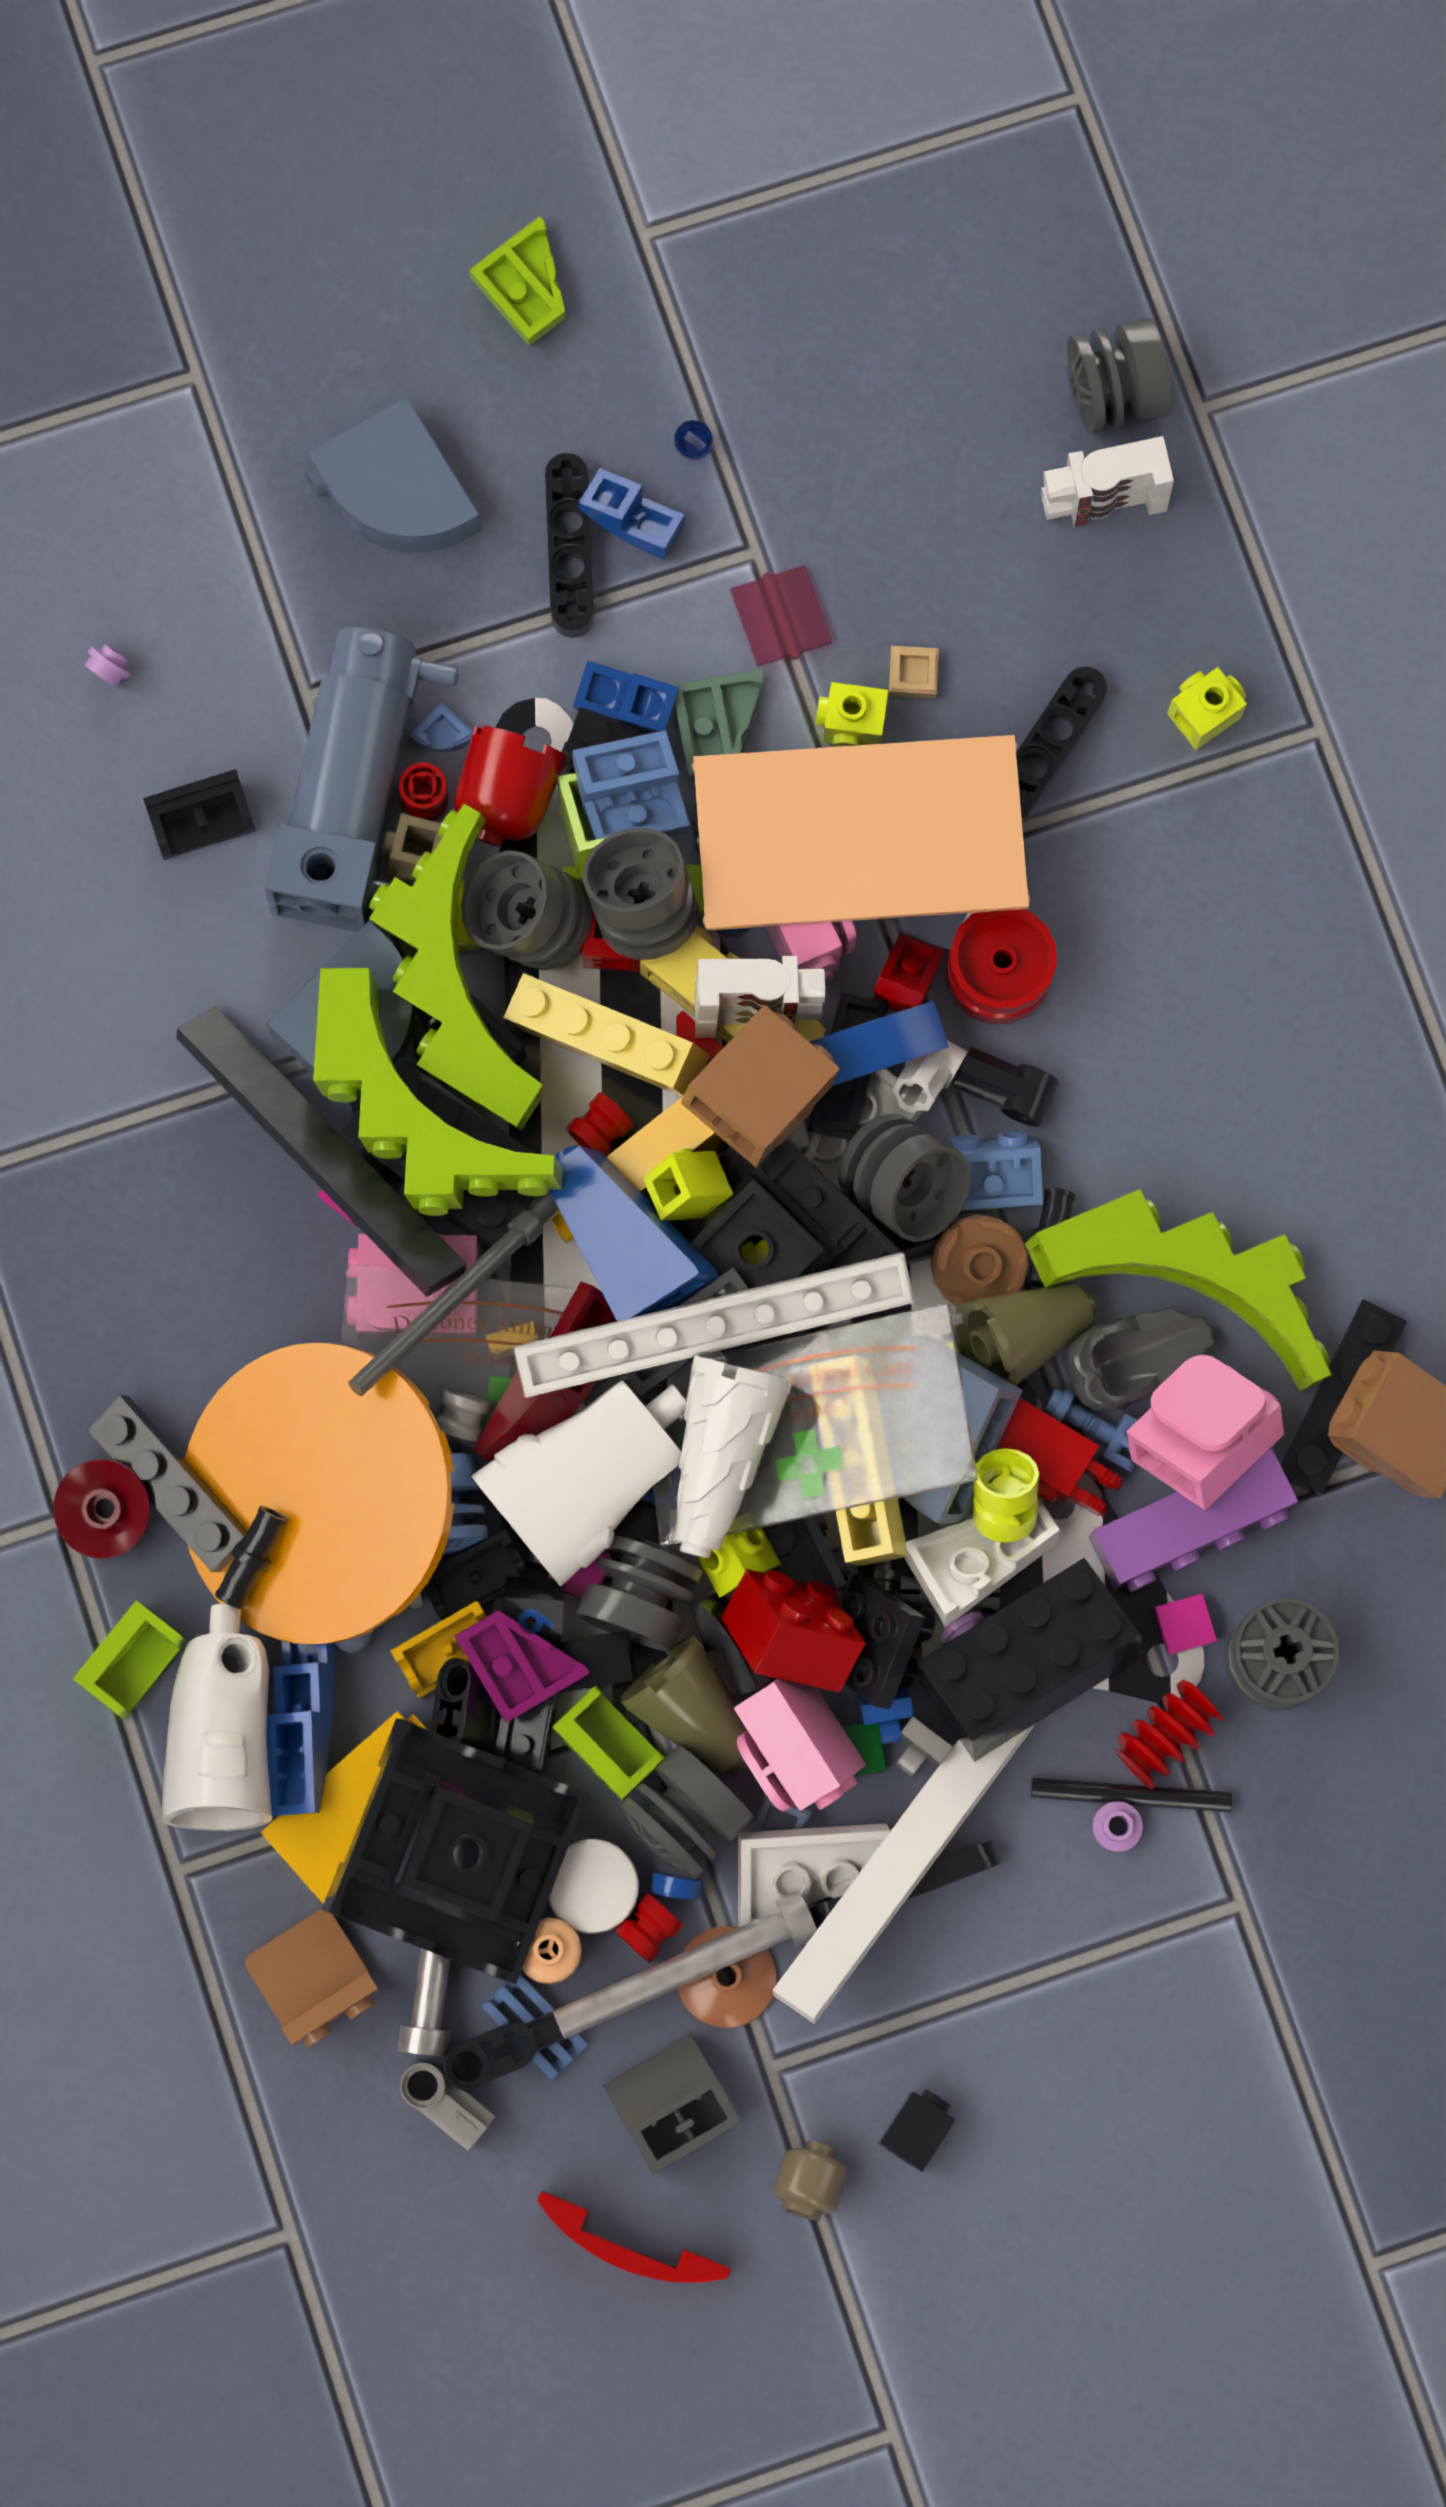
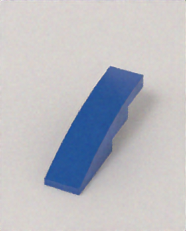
(300, 1727)

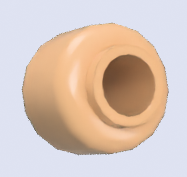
(560, 1966)

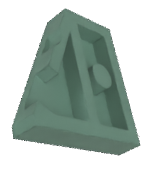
(716, 714)

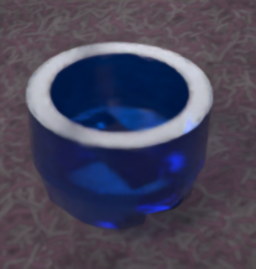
(701, 432)

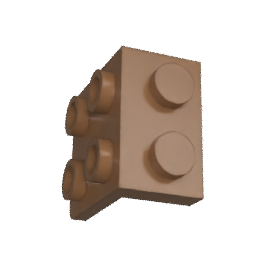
(312, 1978)

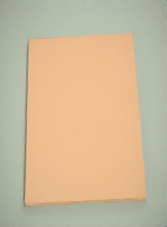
(860, 832)

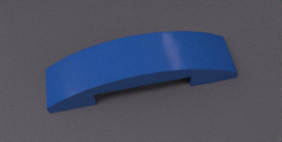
(885, 1041)

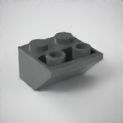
(672, 2104)

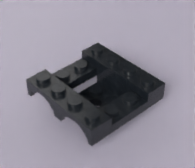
(792, 1249)
(455, 1912)

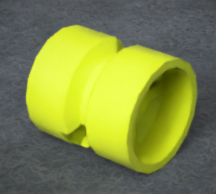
(1006, 1495)

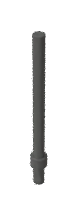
(522, 1231)

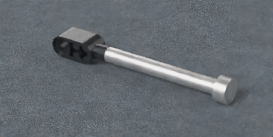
(468, 1717)
(788, 1922)

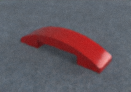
(689, 2269)

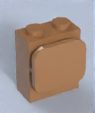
(761, 1085)
(1395, 1423)

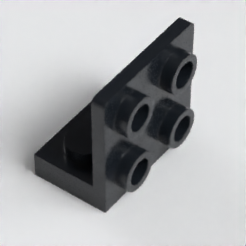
(806, 1554)

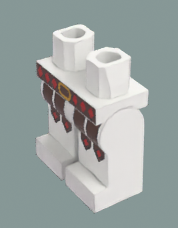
(1109, 481)
(738, 988)

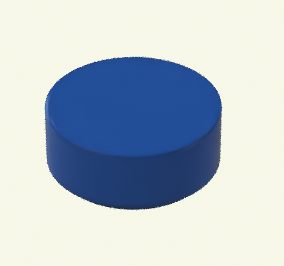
(676, 1886)

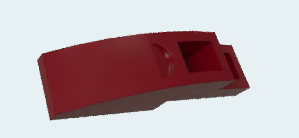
(532, 1415)

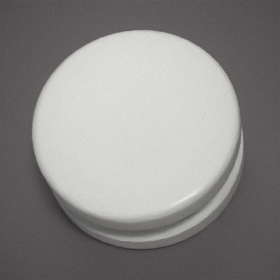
(594, 1887)

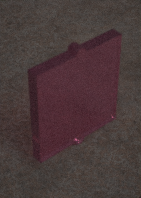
(781, 615)

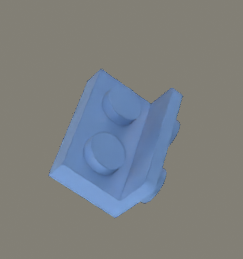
(1002, 1170)

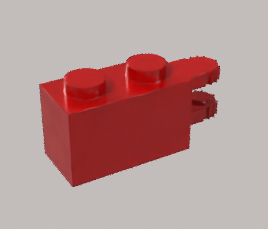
(1059, 1455)

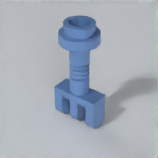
(1060, 1406)

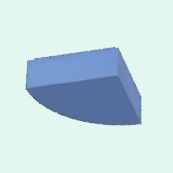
(441, 731)

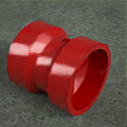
(428, 800)
(600, 1124)
(648, 1928)

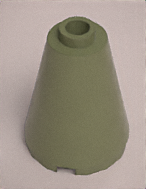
(1023, 1328)
(689, 1706)

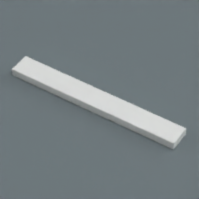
(713, 1324)
(890, 1877)

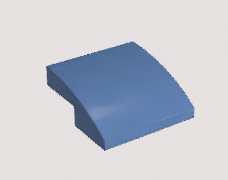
(630, 786)

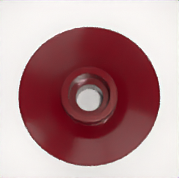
(79, 1512)

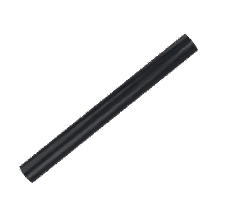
(1131, 1794)

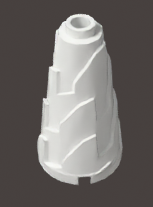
(728, 1424)

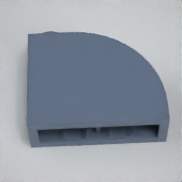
(393, 483)
(296, 1020)
(989, 1408)

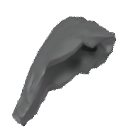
(1133, 1356)

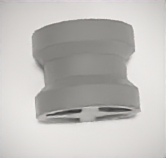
(462, 1415)

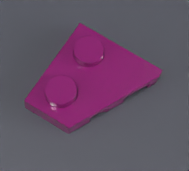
(516, 1664)

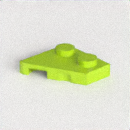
(523, 282)

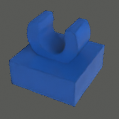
(887, 1718)

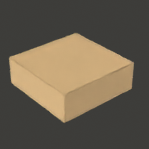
(913, 672)

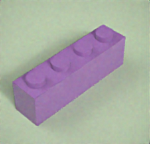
(1177, 1528)

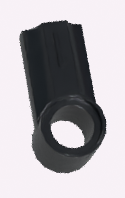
(1019, 1090)

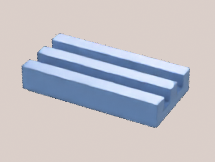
(504, 1994)

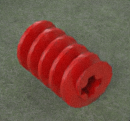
(1167, 1732)

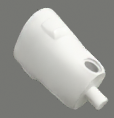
(583, 1476)
(218, 1731)

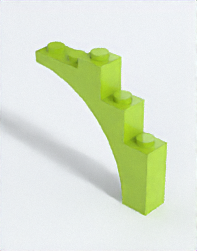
(433, 980)
(439, 1158)
(1197, 1255)

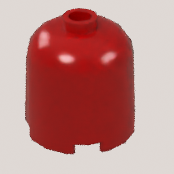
(507, 784)

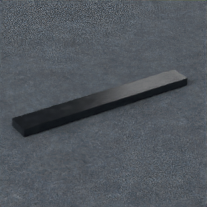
(321, 1152)

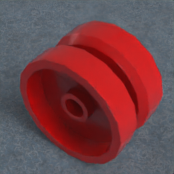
(995, 992)

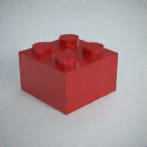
(793, 1630)

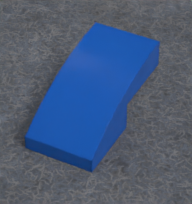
(623, 511)
(626, 697)

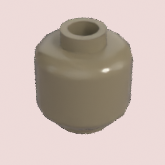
(810, 2181)

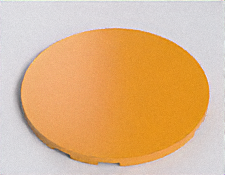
(350, 1474)

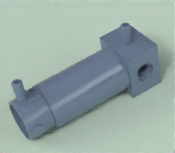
(347, 780)

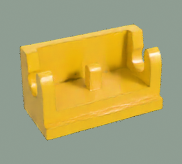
(428, 1651)

